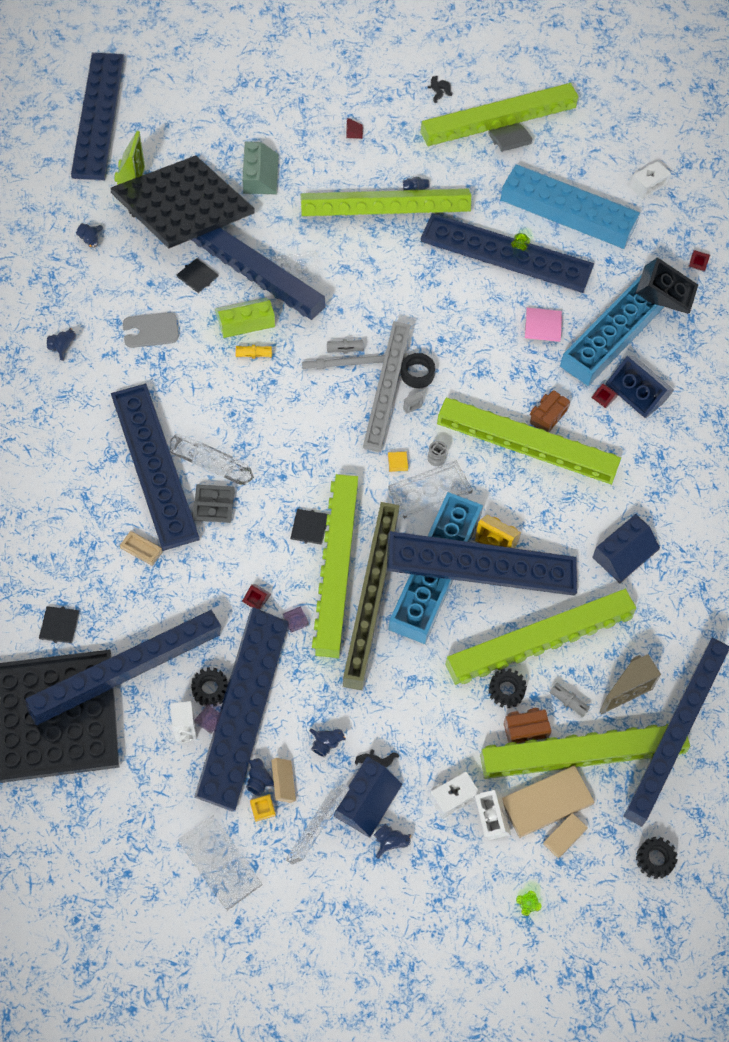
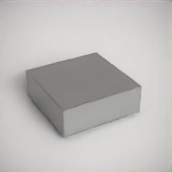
(413, 402)

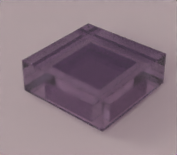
(296, 619)
(207, 719)

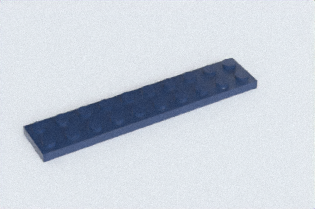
(97, 117)
(497, 250)
(155, 467)
(481, 563)
(242, 710)

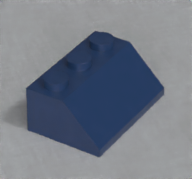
(639, 386)
(626, 548)
(368, 797)

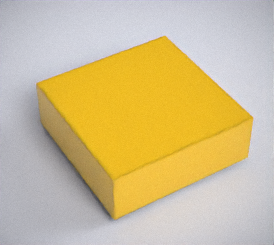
(397, 461)
(262, 808)

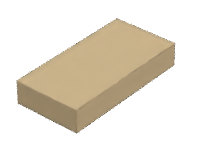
(141, 548)
(283, 780)
(565, 835)

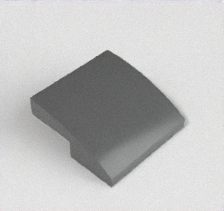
(510, 137)
(213, 503)

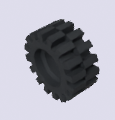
(209, 675)
(504, 699)
(645, 863)

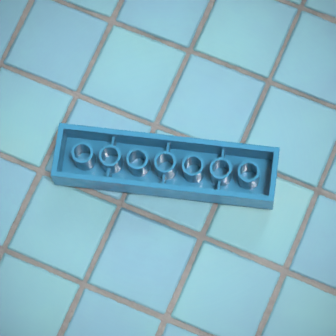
(569, 206)
(609, 335)
(425, 595)

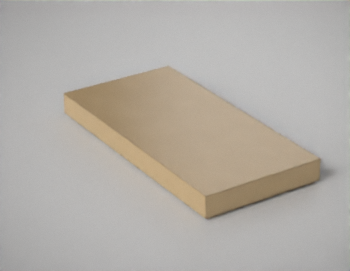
(547, 801)

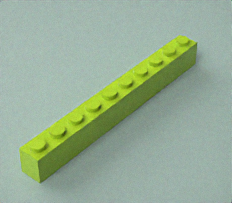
(498, 114)
(385, 202)
(528, 440)
(336, 566)
(540, 636)
(571, 751)

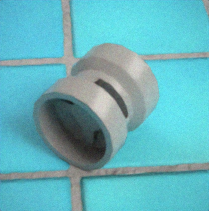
(437, 453)

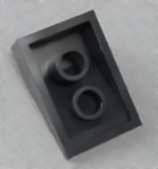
(666, 286)

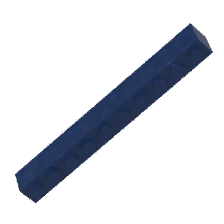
(263, 272)
(122, 667)
(676, 732)

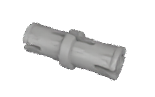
(345, 346)
(569, 699)

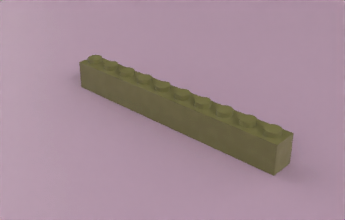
(370, 599)

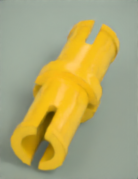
(253, 351)

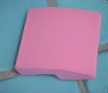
(543, 324)

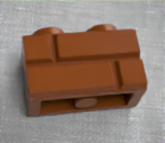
(549, 411)
(527, 726)

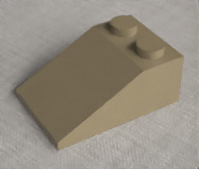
(635, 681)

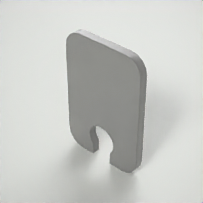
(153, 328)

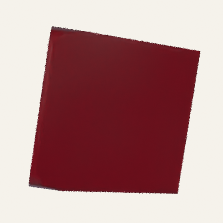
(354, 129)
(699, 260)
(604, 396)
(256, 596)

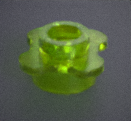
(520, 241)
(532, 898)

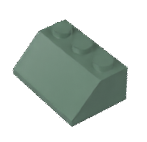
(259, 169)

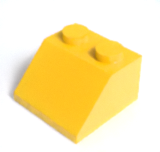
(496, 533)

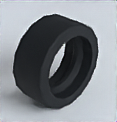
(419, 359)

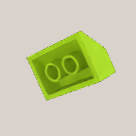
(245, 317)

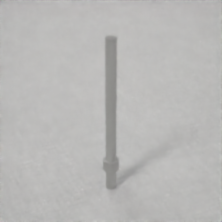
(321, 363)

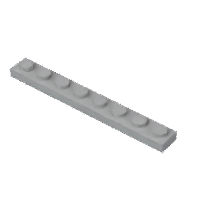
(386, 387)

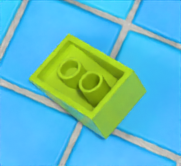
(132, 162)

